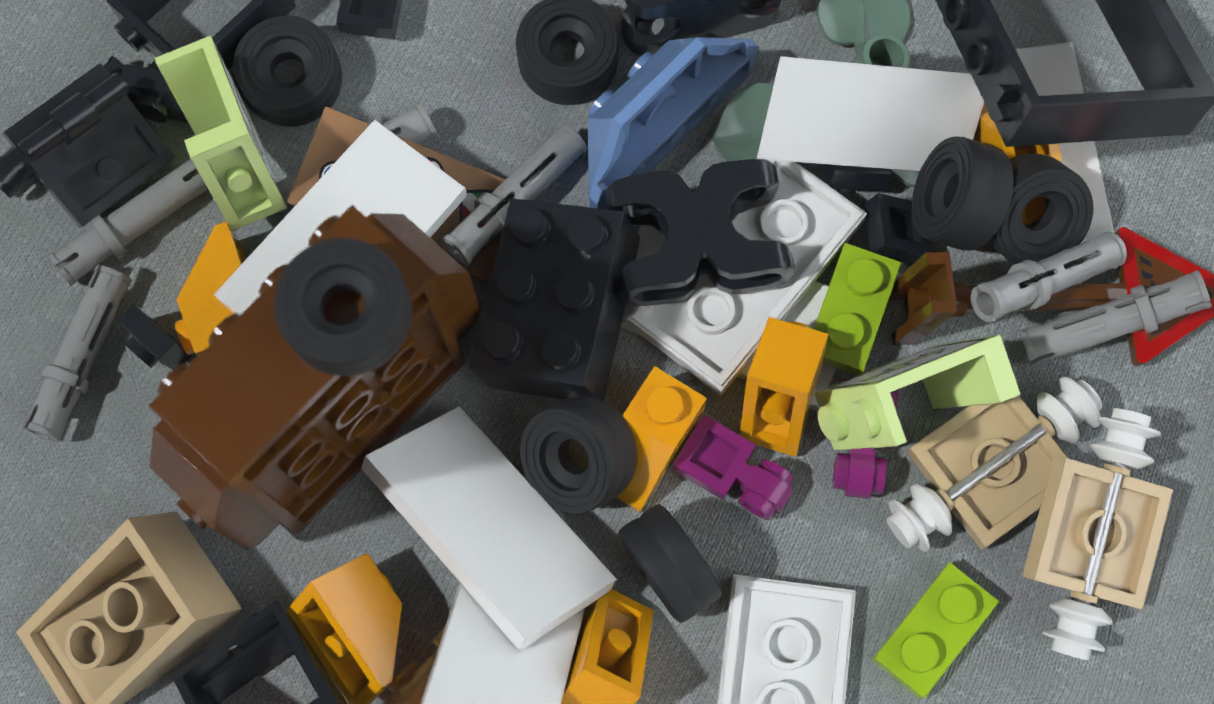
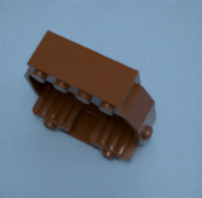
(271, 440)

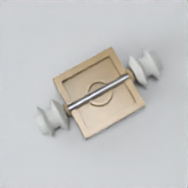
(991, 465)
(1098, 532)

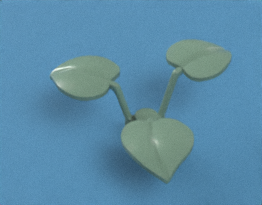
(877, 37)

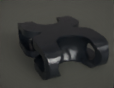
(691, 20)
(700, 232)

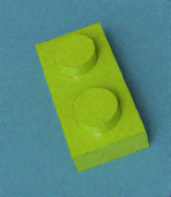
(855, 306)
(935, 630)

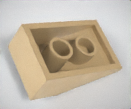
(129, 613)

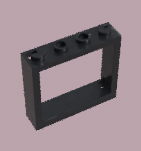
(1149, 40)

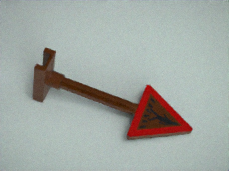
(935, 297)

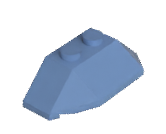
(661, 106)

